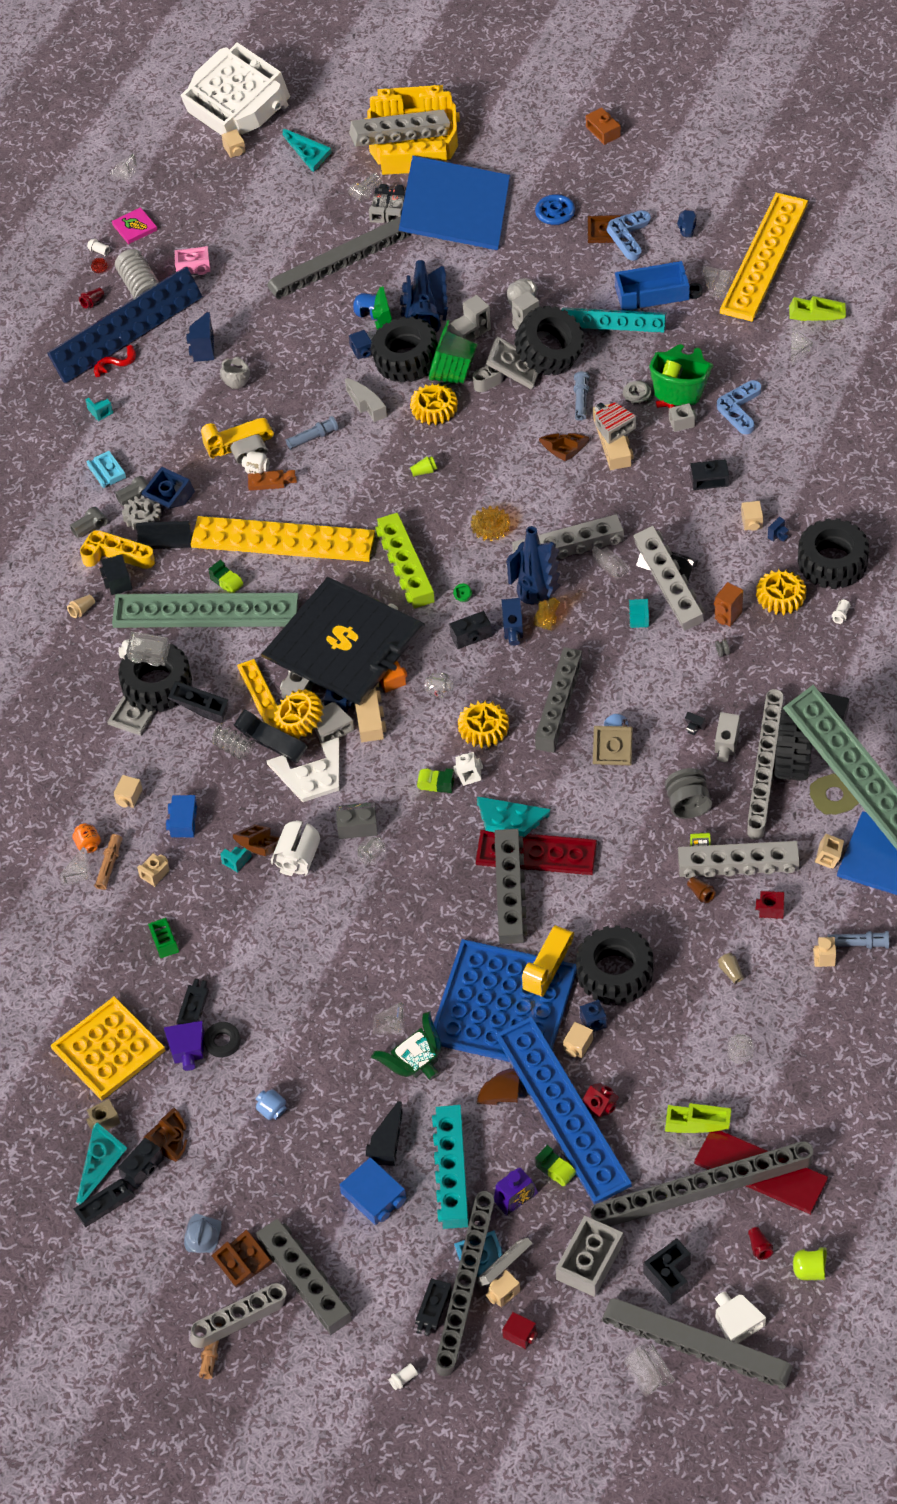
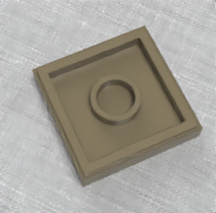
(612, 745)

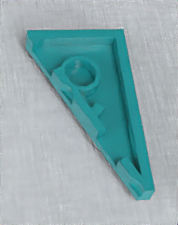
(101, 1156)

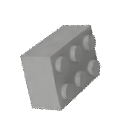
(589, 1256)

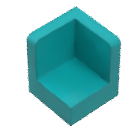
(100, 409)
(639, 613)
(236, 859)

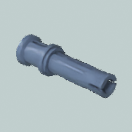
(581, 389)
(319, 429)
(869, 939)

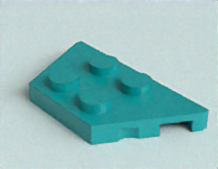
(509, 815)

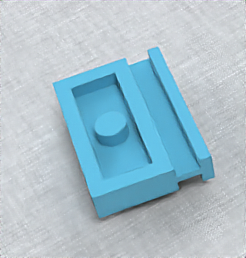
(106, 469)

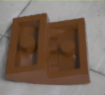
(257, 839)
(242, 1258)

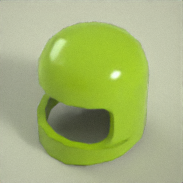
(810, 1264)

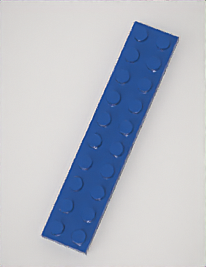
(563, 1111)

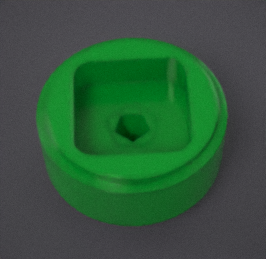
(462, 592)

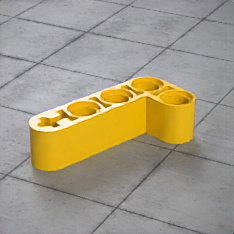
(219, 443)
(109, 545)
(540, 974)

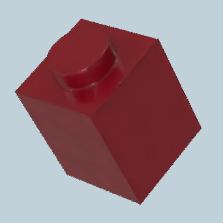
(519, 1330)

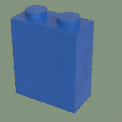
(373, 1191)

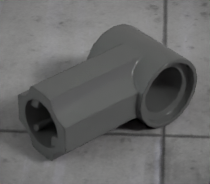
(135, 489)
(92, 520)

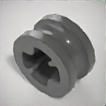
(722, 648)

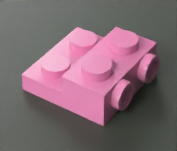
(194, 258)

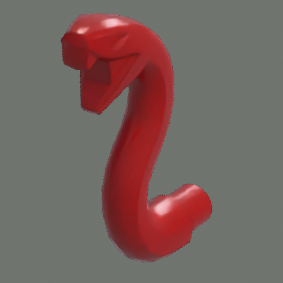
(131, 356)

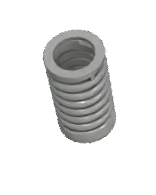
(135, 272)

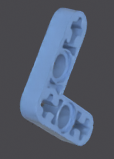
(631, 248)
(733, 405)

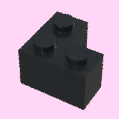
(664, 1270)

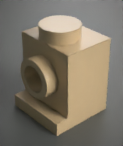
(829, 851)
(154, 869)
(825, 952)
(503, 1289)

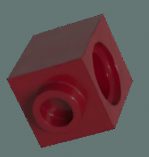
(773, 898)

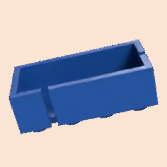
(652, 286)

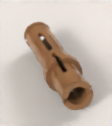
(110, 855)
(208, 1358)

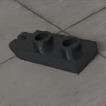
(193, 1002)
(432, 1306)

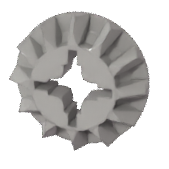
(642, 388)

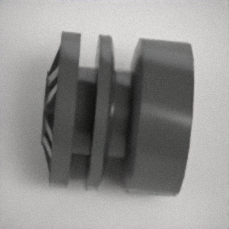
(688, 793)

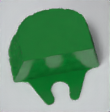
(452, 358)
(692, 380)

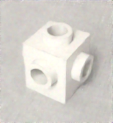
(468, 768)

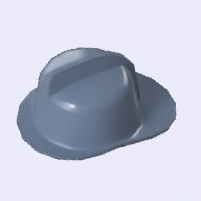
(202, 1234)

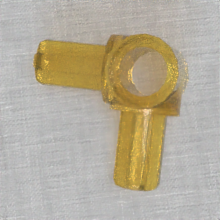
(546, 616)

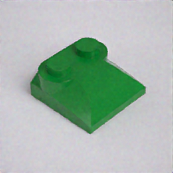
(382, 310)

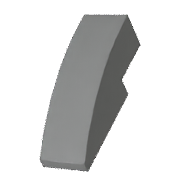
(366, 400)

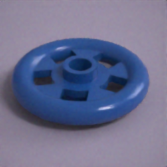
(555, 209)

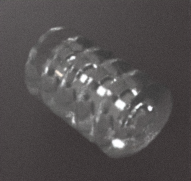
(232, 742)

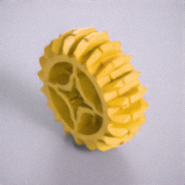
(433, 400)
(771, 597)
(299, 713)
(493, 728)

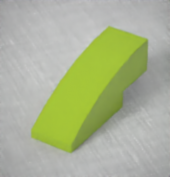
(816, 309)
(697, 1118)

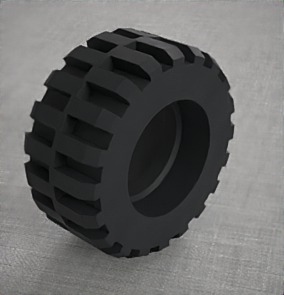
(402, 334)
(540, 356)
(833, 571)
(153, 694)
(792, 750)
(619, 986)

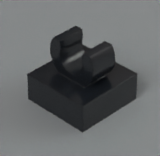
(695, 722)

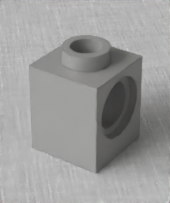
(682, 417)

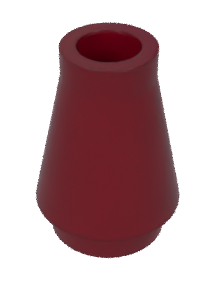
(91, 297)
(760, 1244)

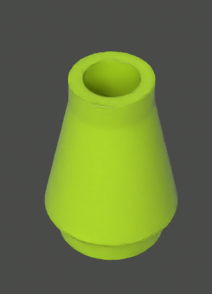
(424, 466)

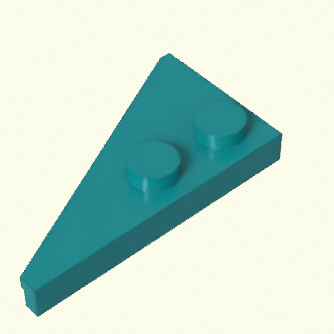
(309, 151)

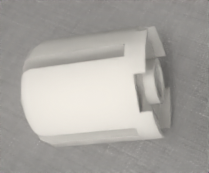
(285, 854)

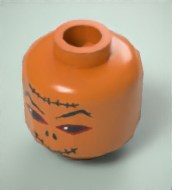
(87, 837)

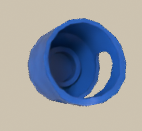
(362, 303)

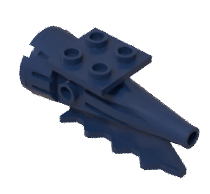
(426, 296)
(535, 568)

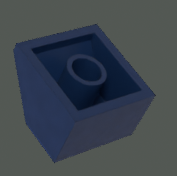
(201, 339)
(169, 489)

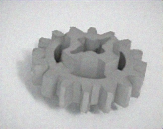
(141, 511)

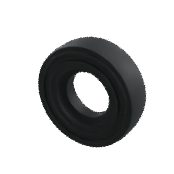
(222, 1028)

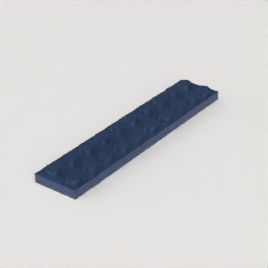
(124, 324)

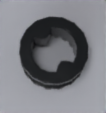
(695, 294)

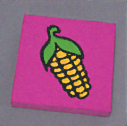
(134, 225)

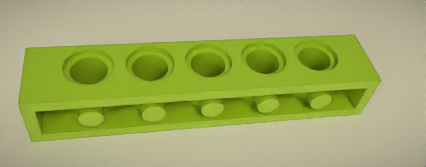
(405, 561)

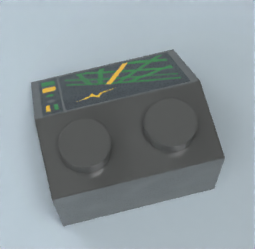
(356, 820)

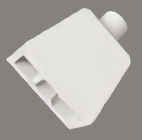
(738, 1317)

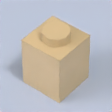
(233, 143)
(752, 515)
(127, 791)
(578, 1040)

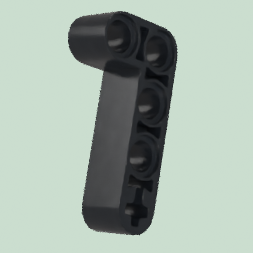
(270, 737)

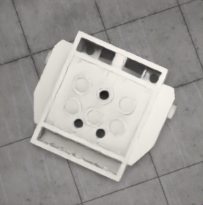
(244, 82)

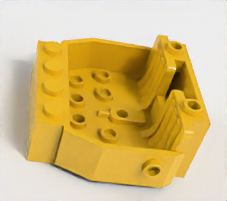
(397, 156)

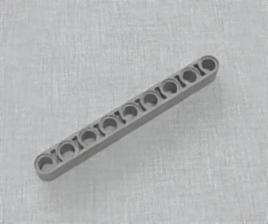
(765, 765)

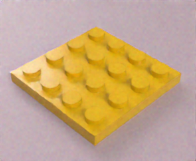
(108, 1048)

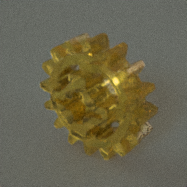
(490, 523)

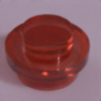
(99, 265)

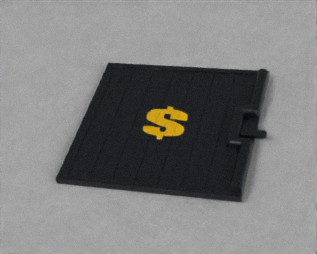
(343, 640)

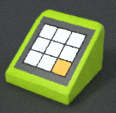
(700, 839)

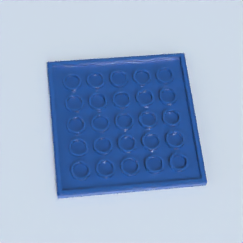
(488, 997)

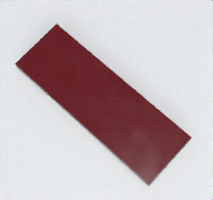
(544, 853)
(798, 1188)

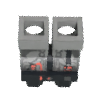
(387, 203)

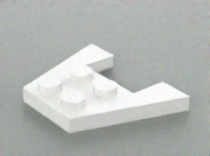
(313, 778)

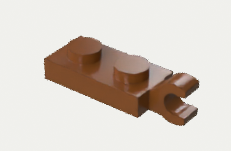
(270, 480)

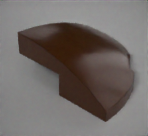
(562, 445)
(500, 1088)
(169, 1135)

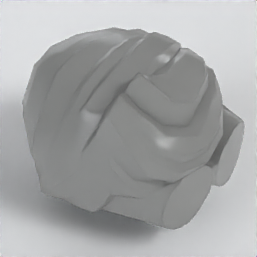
(520, 287)
(234, 376)

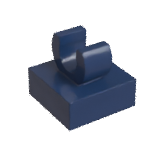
(778, 530)

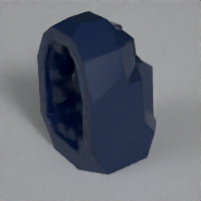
(687, 223)

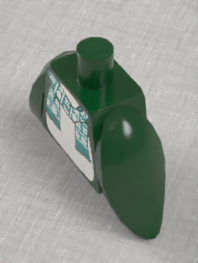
(414, 1054)

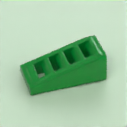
(166, 948)

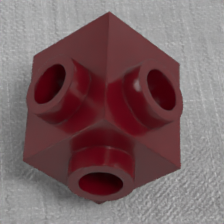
(600, 1099)

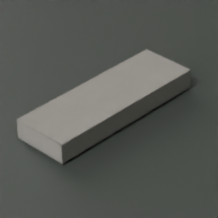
(503, 1261)

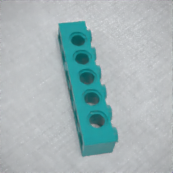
(619, 319)
(450, 1118)

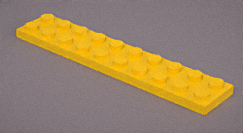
(763, 257)
(283, 538)

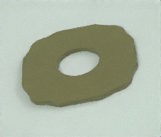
(826, 806)

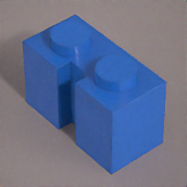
(182, 816)

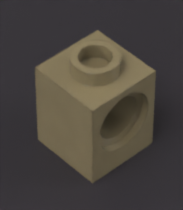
(103, 1109)

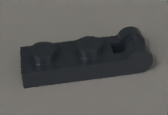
(103, 1202)

